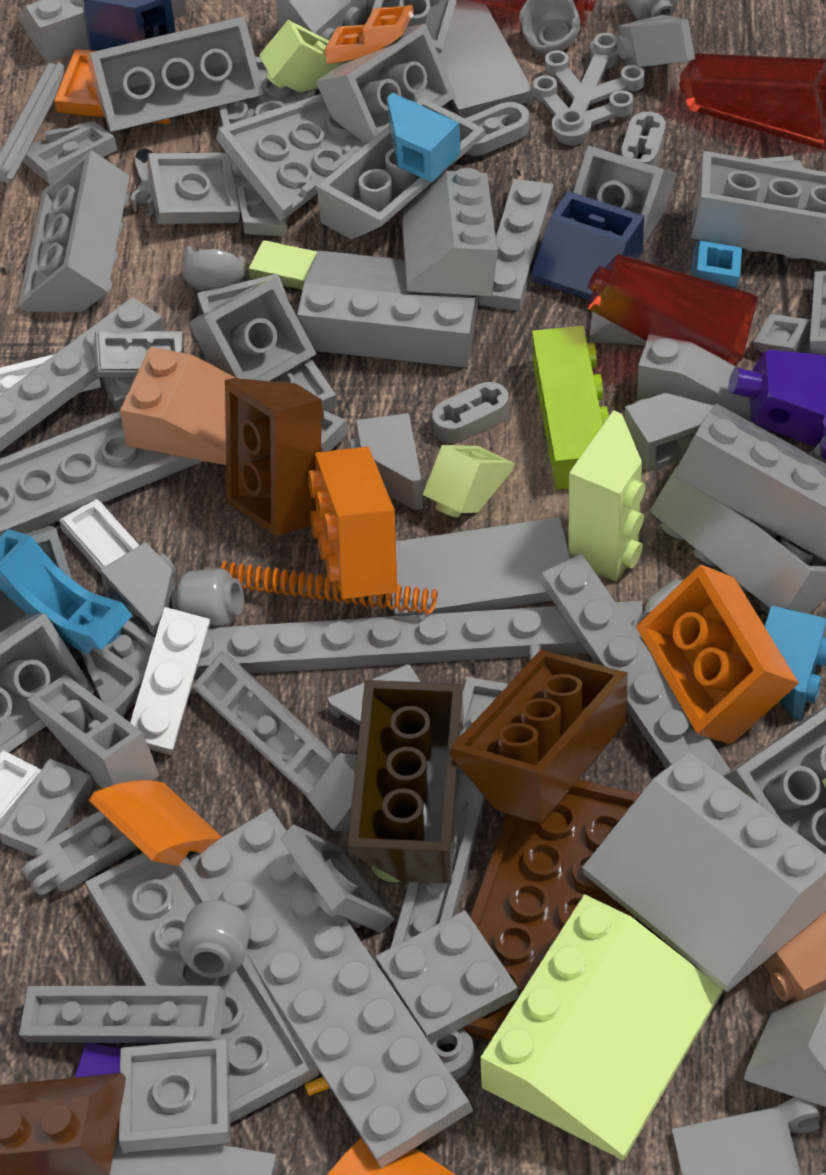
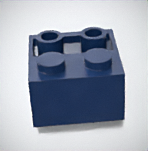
(126, 21)
(581, 238)

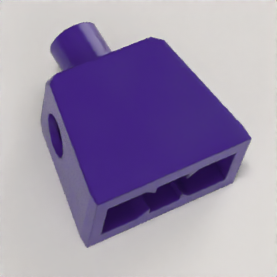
(785, 393)

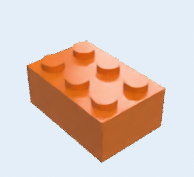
(354, 522)
(716, 655)

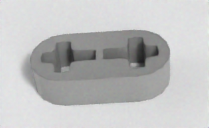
(649, 145)
(473, 411)

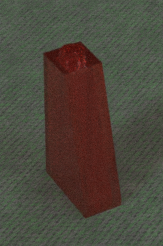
(761, 93)
(673, 306)

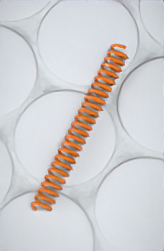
(327, 586)

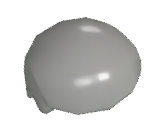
(549, 24)
(211, 268)

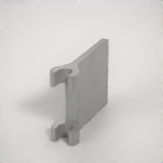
(746, 1142)

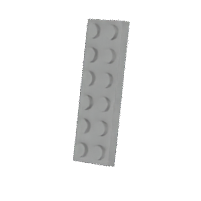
(146, 914)

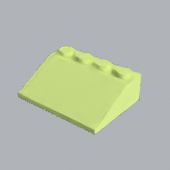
(599, 1028)

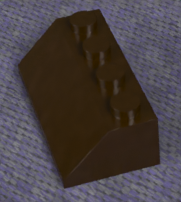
(407, 779)

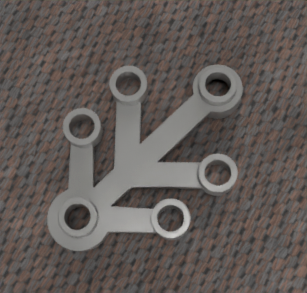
(574, 124)

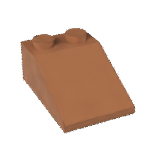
(177, 407)

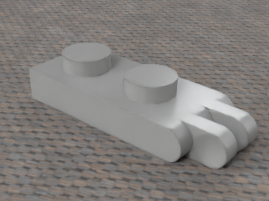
(77, 854)

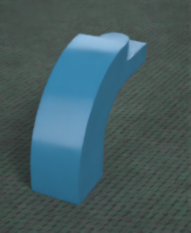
(41, 587)

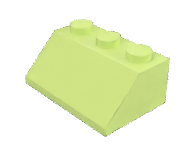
(606, 501)

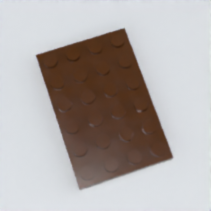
(539, 881)

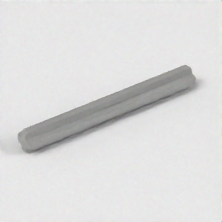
(30, 120)

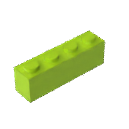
(567, 395)

